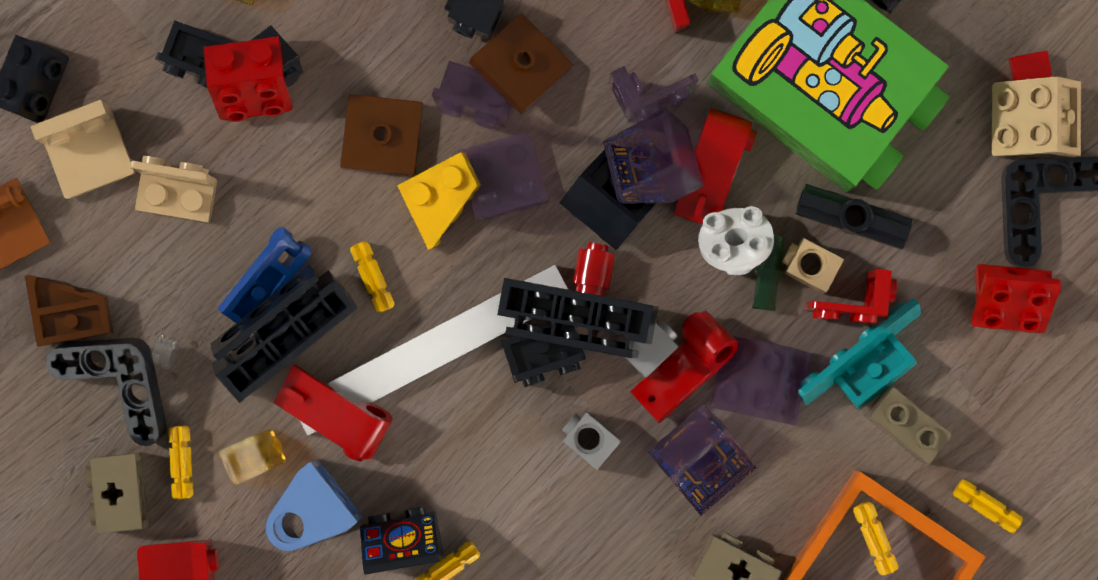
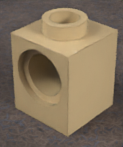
(828, 265)

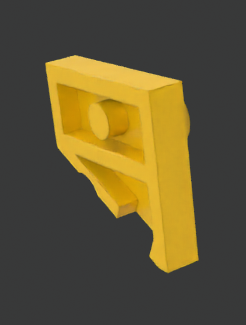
(439, 196)

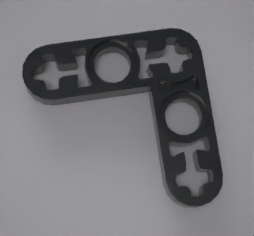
(1037, 184)
(118, 366)

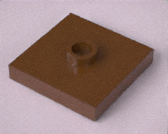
(520, 63)
(381, 135)

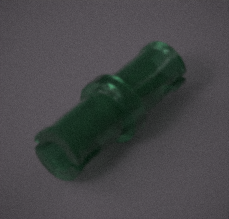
(768, 278)

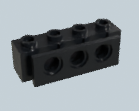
(578, 309)
(282, 334)

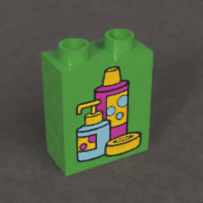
(832, 84)

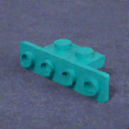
(868, 365)

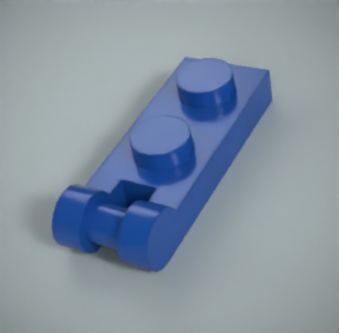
(266, 274)

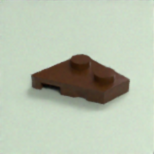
(66, 312)

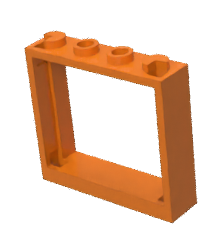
(861, 483)

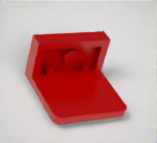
(247, 79)
(878, 293)
(178, 561)

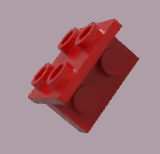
(1014, 298)

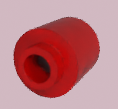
(594, 269)

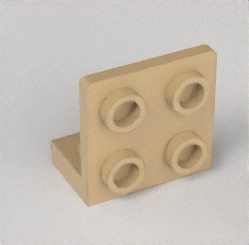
(1036, 117)
(85, 148)
(175, 192)

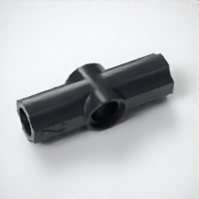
(876, 222)

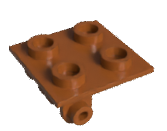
(19, 225)

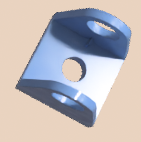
(318, 503)

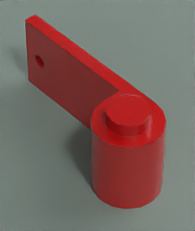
(717, 157)
(702, 354)
(349, 425)

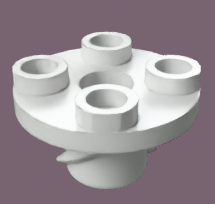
(736, 239)

